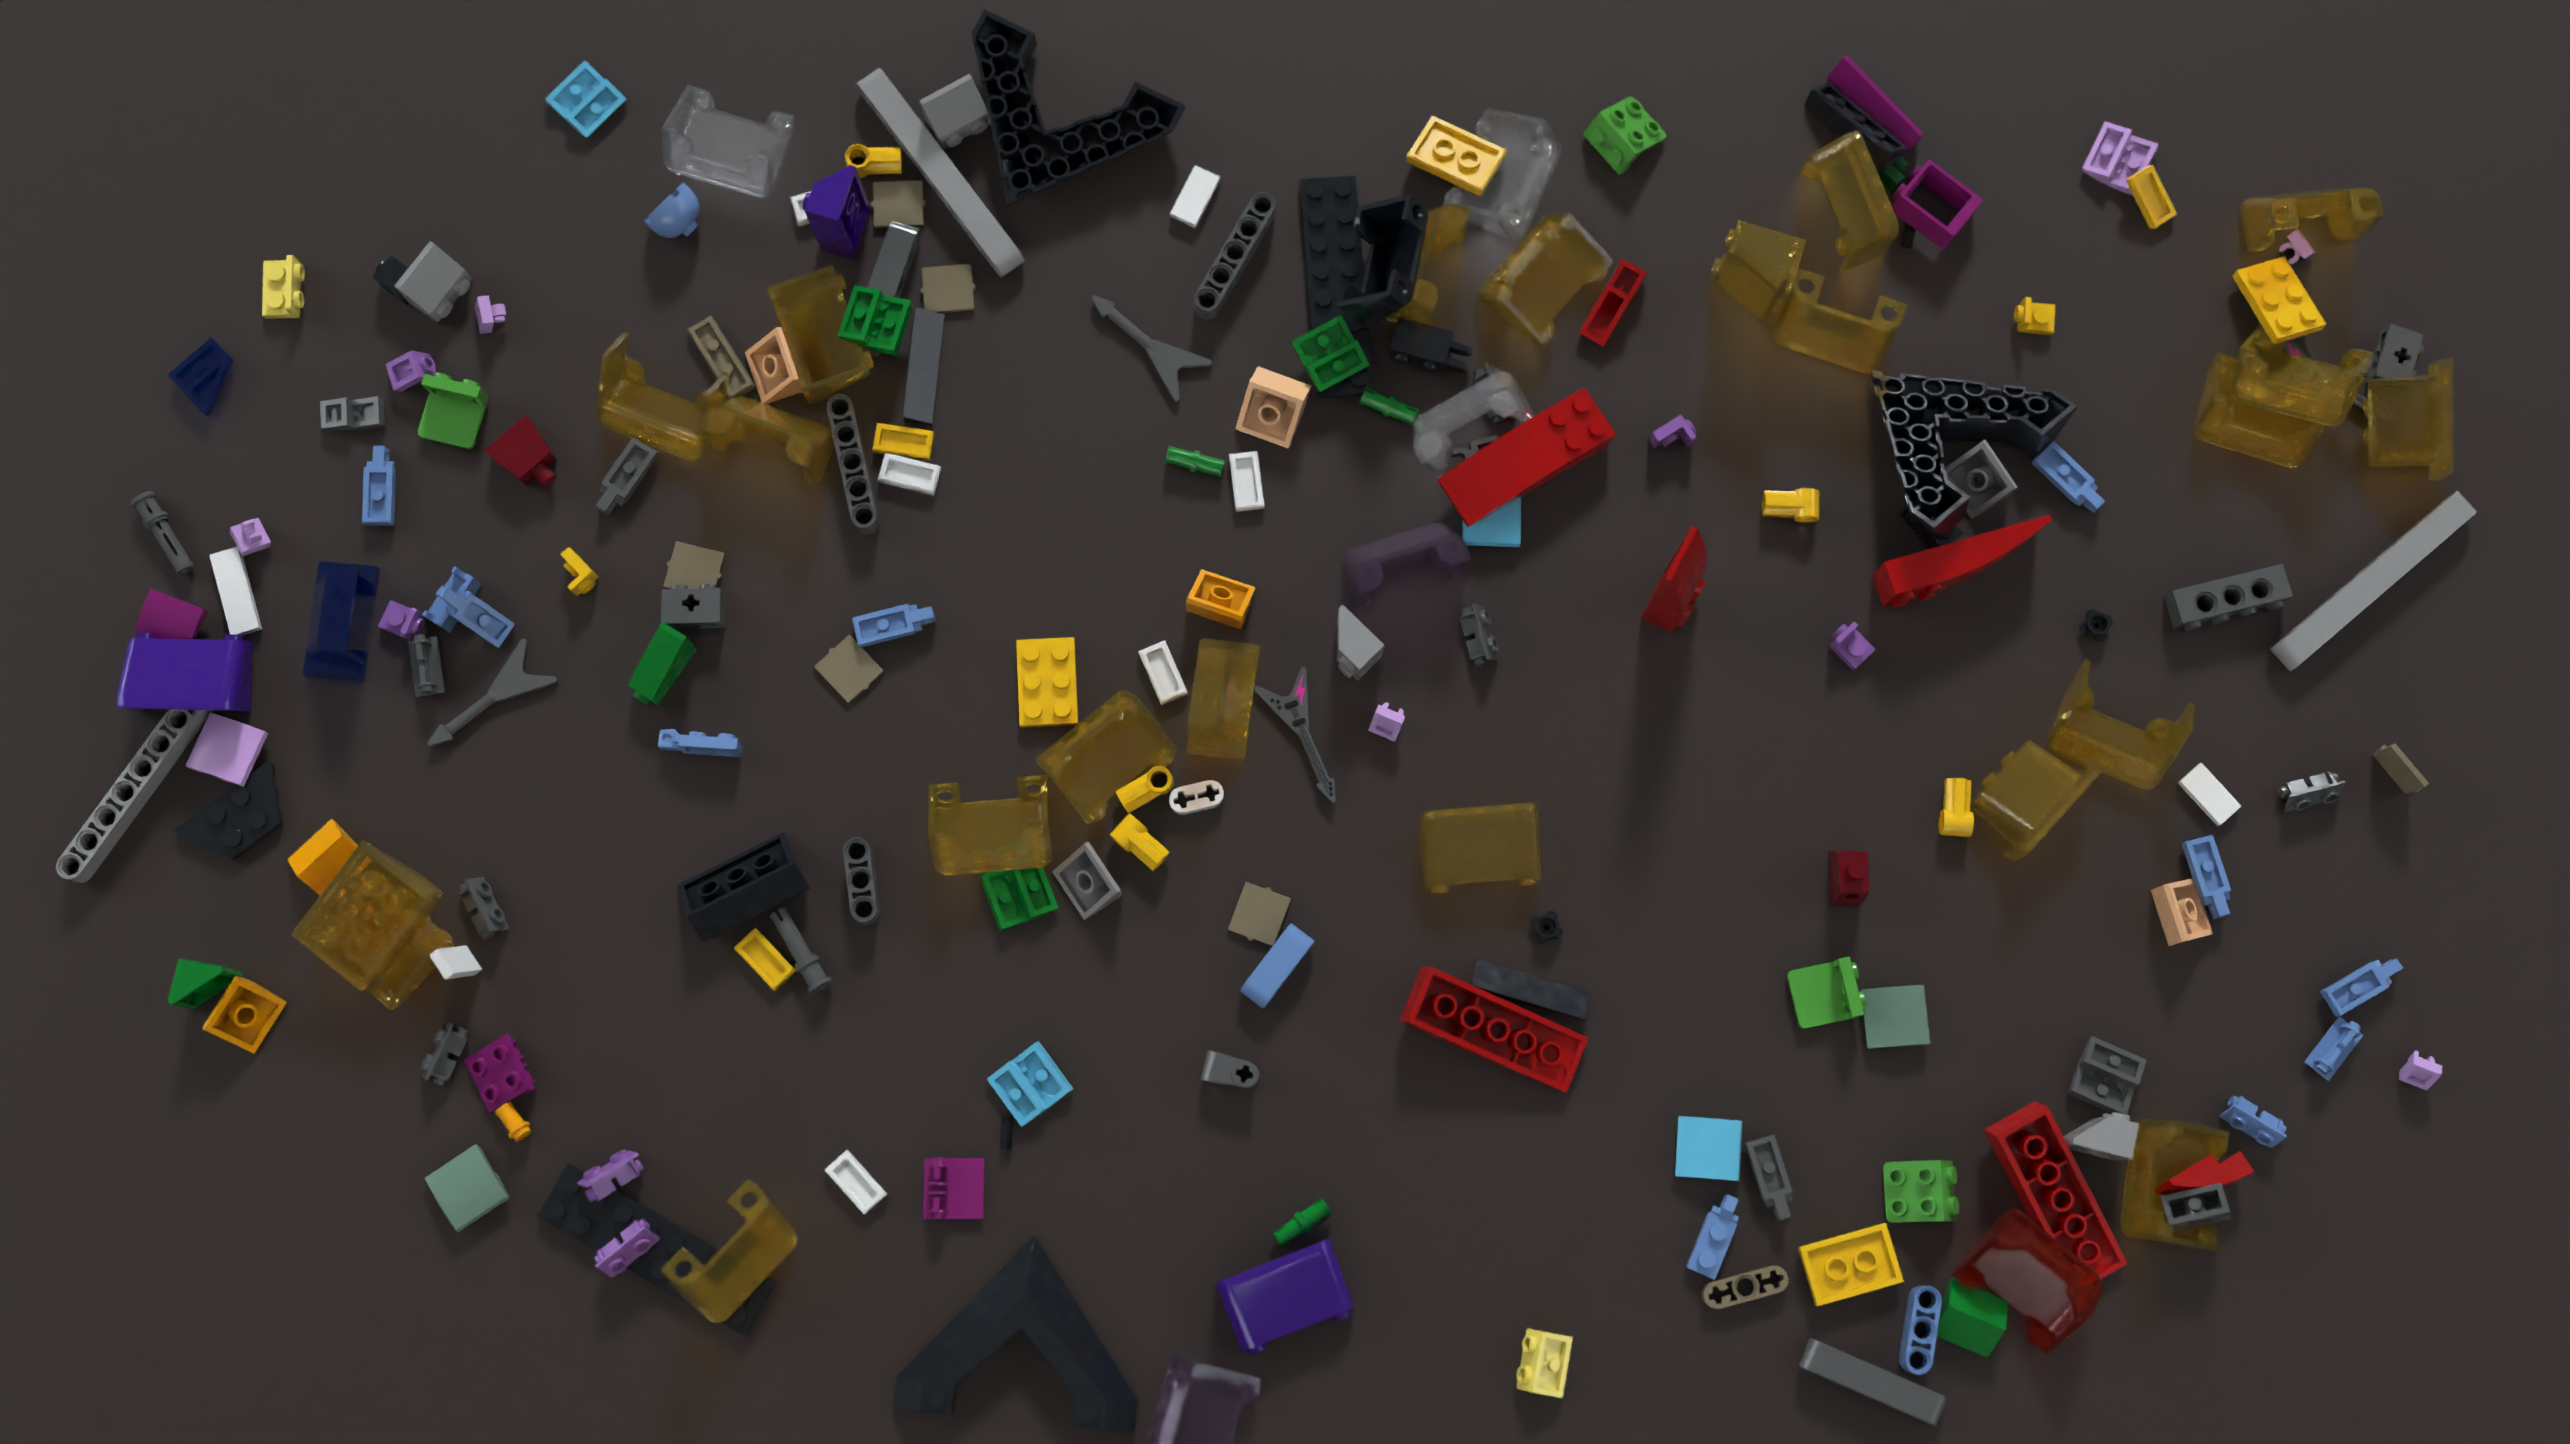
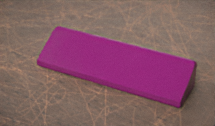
(1872, 100)

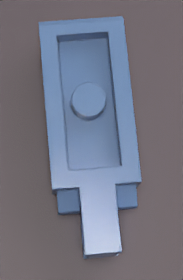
(2068, 477)
(379, 489)
(476, 615)
(891, 623)
(700, 743)
(2208, 874)
(2359, 986)
(1714, 1238)

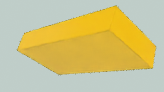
(2151, 196)
(903, 441)
(765, 959)

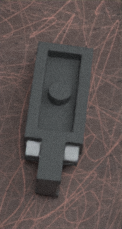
(625, 475)
(1770, 1175)

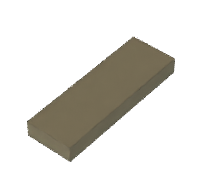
(721, 356)

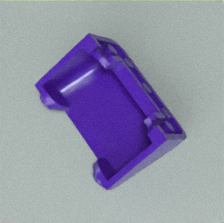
(186, 674)
(1285, 1296)

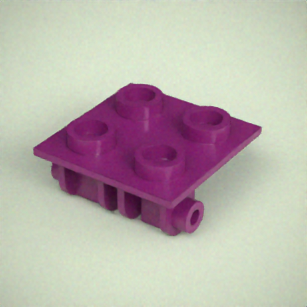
(500, 1072)
(953, 1188)

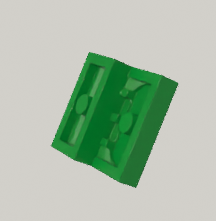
(875, 320)
(1329, 353)
(1018, 895)

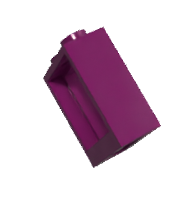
(1948, 189)

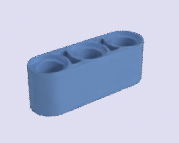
(1277, 965)
(1910, 1342)

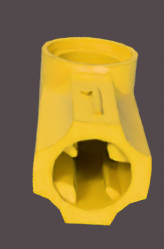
(876, 160)
(1800, 505)
(1142, 790)
(1955, 816)
(1135, 838)

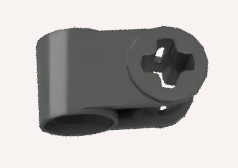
(1224, 1070)

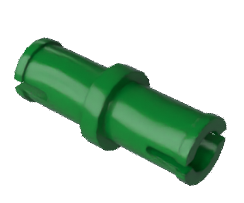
(1389, 406)
(1194, 461)
(1302, 1222)

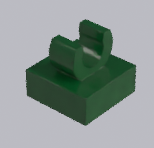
(1892, 176)

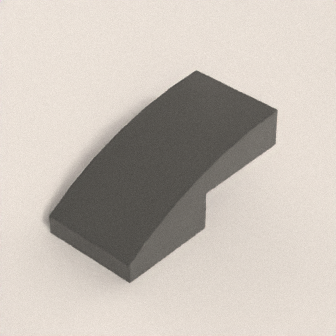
(352, 414)

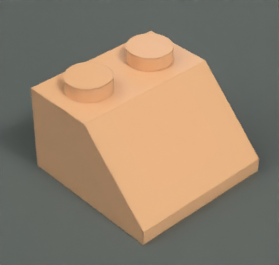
(1272, 407)

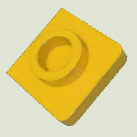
(2035, 317)
(576, 567)

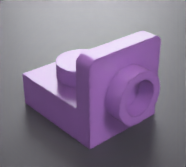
(410, 369)
(1668, 433)
(402, 620)
(1851, 645)

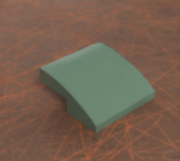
(1896, 1016)
(467, 1188)

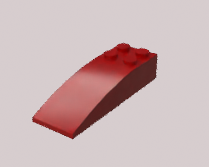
(1527, 457)
(1949, 564)
(1679, 584)
(1493, 1028)
(2054, 1186)

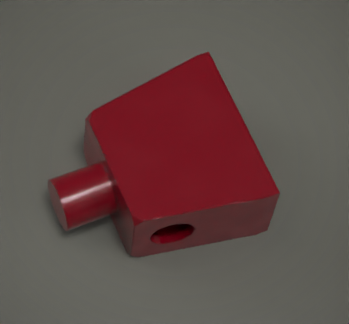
(524, 453)
(1848, 877)

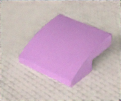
(2118, 156)
(226, 749)

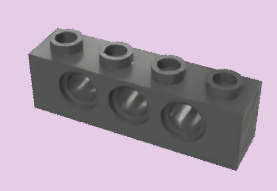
(2270, 581)

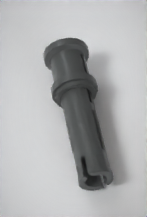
(159, 519)
(807, 963)

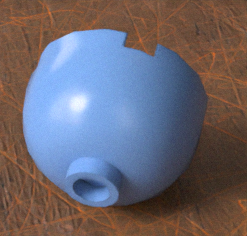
(675, 214)

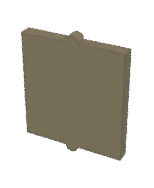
(898, 202)
(948, 288)
(693, 566)
(849, 669)
(2400, 768)
(1259, 914)

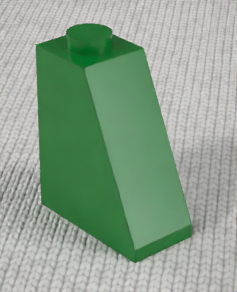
(661, 664)

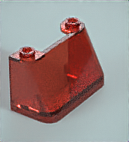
(2034, 1277)

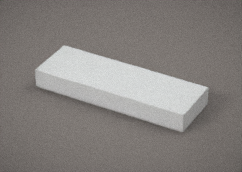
(235, 592)

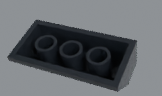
(742, 887)

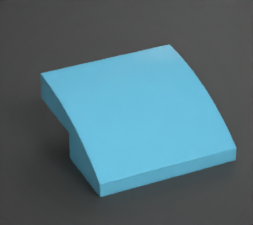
(585, 99)
(1497, 529)
(1030, 1084)
(1708, 1148)

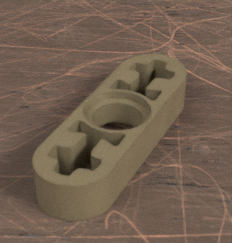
(1764, 1273)

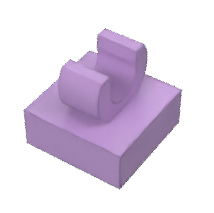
(2300, 246)
(488, 314)
(250, 536)
(1387, 722)
(2420, 1071)

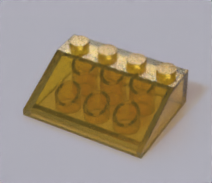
(367, 915)

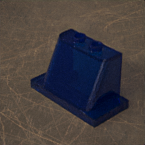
(331, 620)

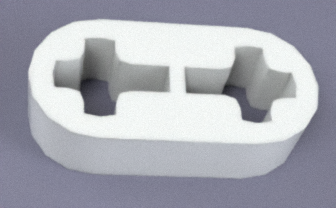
(1195, 790)

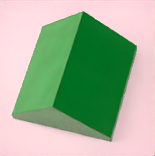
(198, 982)
(1972, 1318)

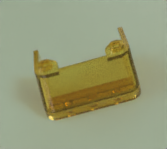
(1855, 198)
(650, 413)
(2119, 748)

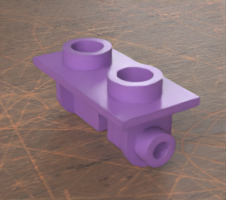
(599, 1179)
(616, 1257)

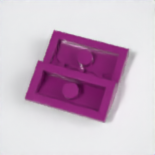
(169, 617)

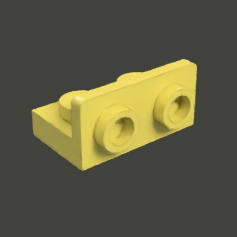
(282, 288)
(1544, 1363)

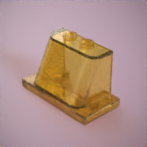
(2412, 420)
(1222, 698)
(2030, 796)

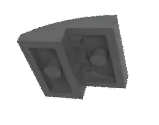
(2106, 1076)

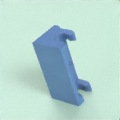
(437, 612)

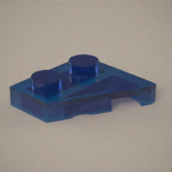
(203, 374)

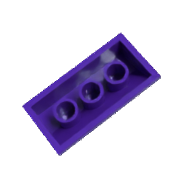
(838, 212)

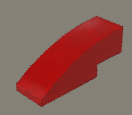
(1613, 302)
(2208, 1172)

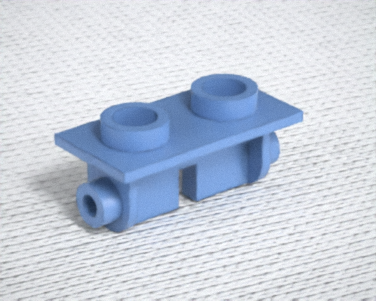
(2334, 1047)
(2265, 1129)

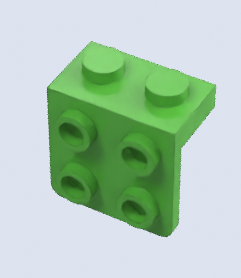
(1623, 133)
(452, 410)
(1826, 993)
(1920, 1191)

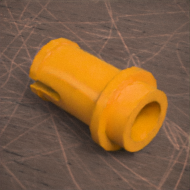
(513, 1122)

